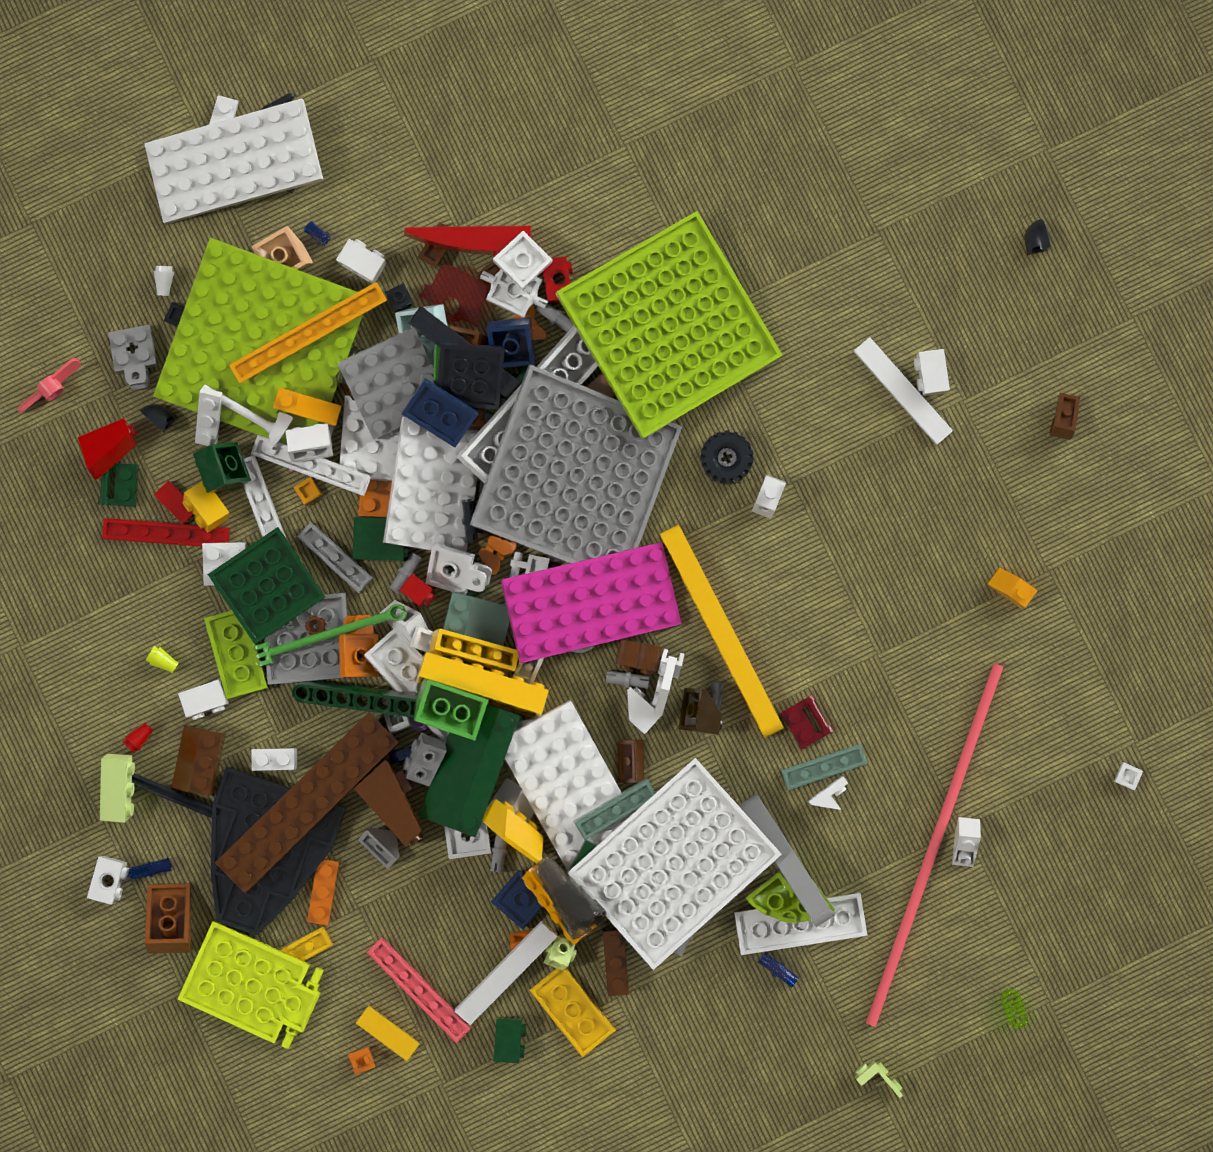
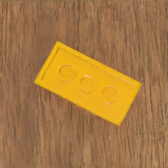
(572, 1010)

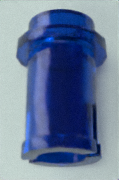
(317, 234)

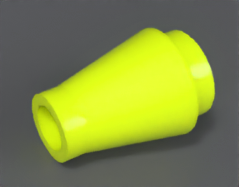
(161, 659)

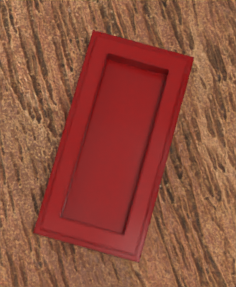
(173, 501)

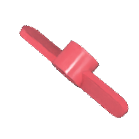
(51, 386)

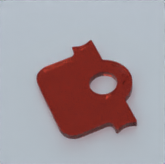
(461, 286)

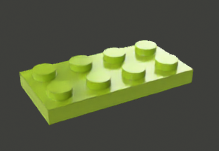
(234, 656)

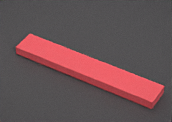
(418, 989)

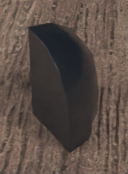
(1037, 238)
(159, 416)

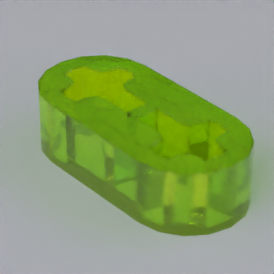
(1009, 1010)

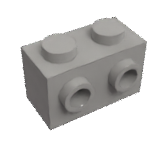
(424, 759)

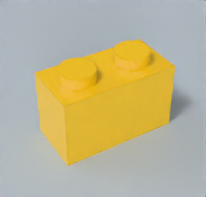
(206, 507)

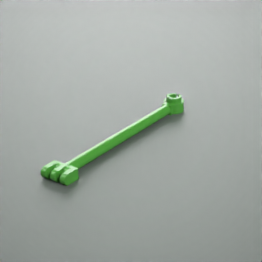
(269, 652)

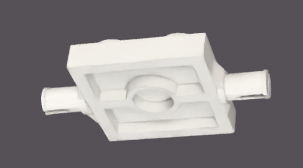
(510, 296)

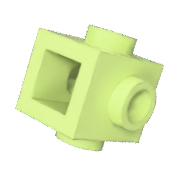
(560, 953)

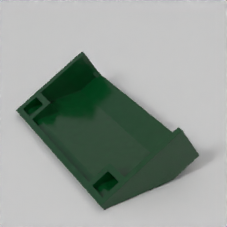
(469, 773)

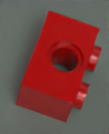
(557, 267)
(418, 591)

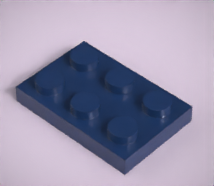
(439, 412)

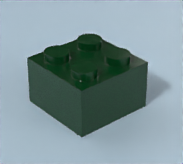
(221, 467)

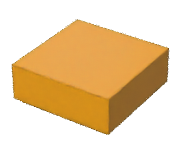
(308, 491)

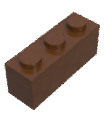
(615, 963)

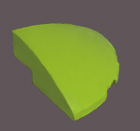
(779, 901)

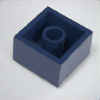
(516, 338)

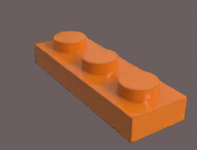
(323, 892)

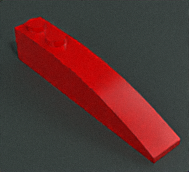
(468, 239)

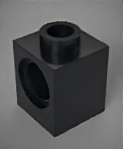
(400, 298)

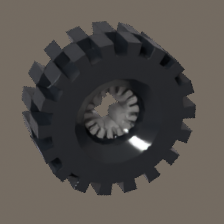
(727, 443)

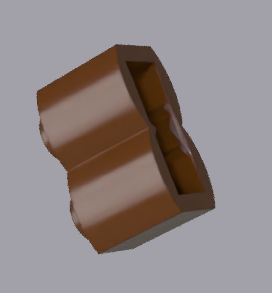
(638, 656)

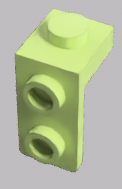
(866, 1072)

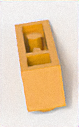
(307, 406)

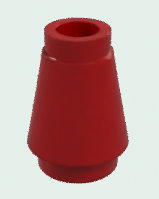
(137, 738)

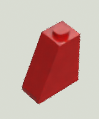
(107, 446)

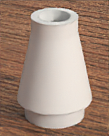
(163, 279)

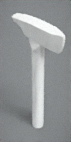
(275, 429)

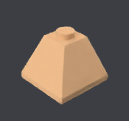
(284, 248)

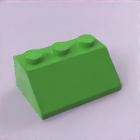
(449, 709)

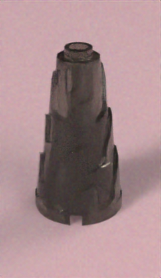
(570, 900)

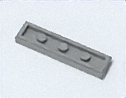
(335, 557)

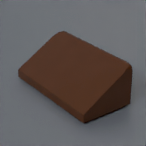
(630, 761)

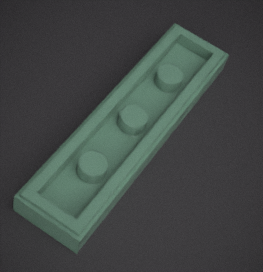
(824, 767)
(614, 809)

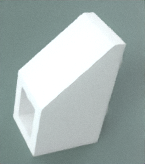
(640, 711)
(966, 841)

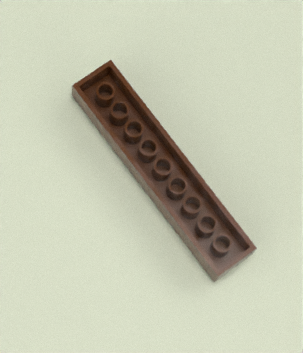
(307, 802)

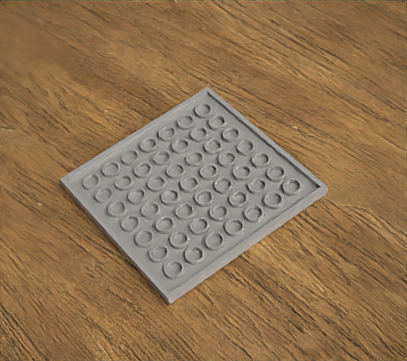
(572, 472)

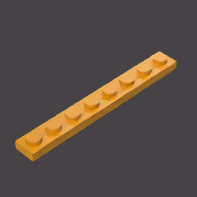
(308, 332)

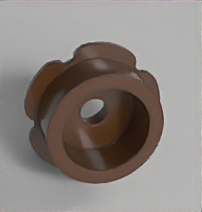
(309, 626)

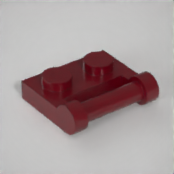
(800, 725)

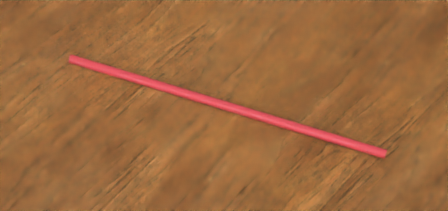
(934, 845)

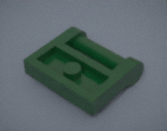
(125, 486)

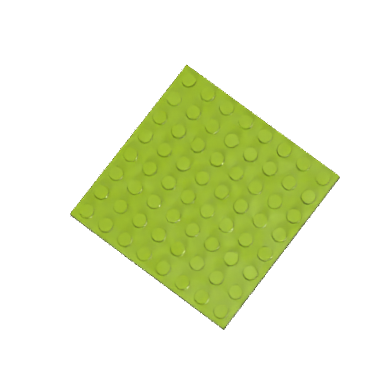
(239, 307)
(669, 324)

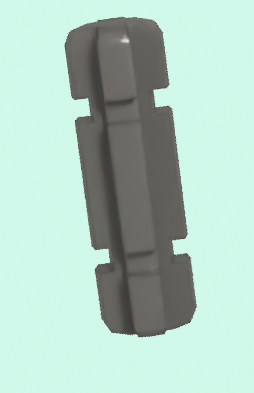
(717, 688)

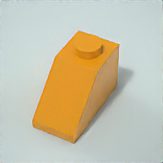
(1012, 588)

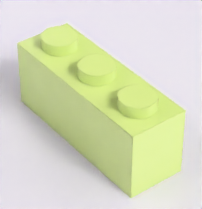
(116, 788)

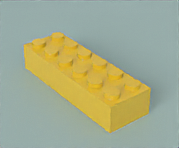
(501, 691)

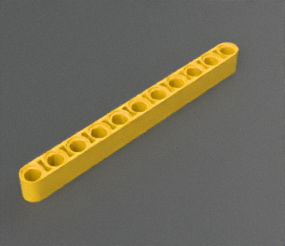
(721, 631)

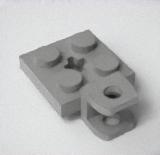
(137, 364)

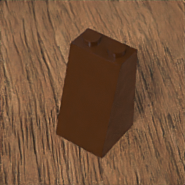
(387, 799)

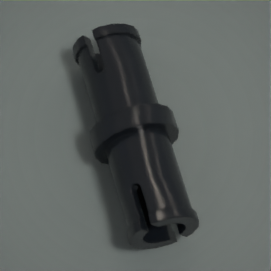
(471, 532)

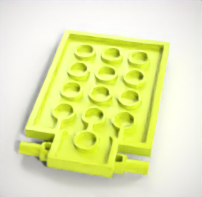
(251, 985)

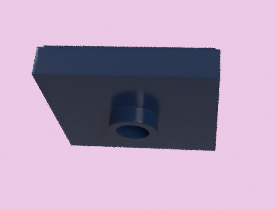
(517, 901)

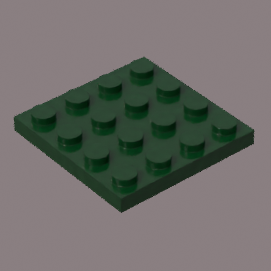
(266, 585)

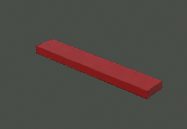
(162, 533)

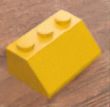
(515, 829)

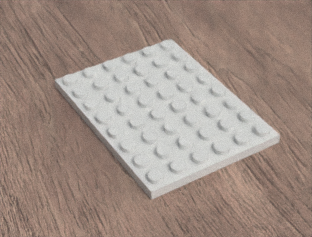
(674, 863)

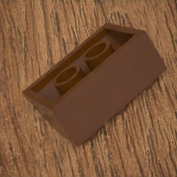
(198, 760)

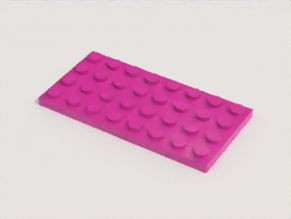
(590, 602)

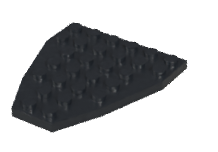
(241, 804)

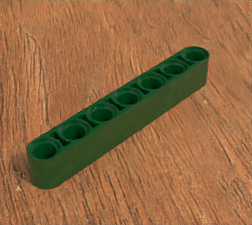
(354, 698)

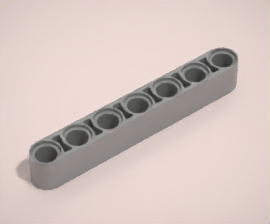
(789, 863)

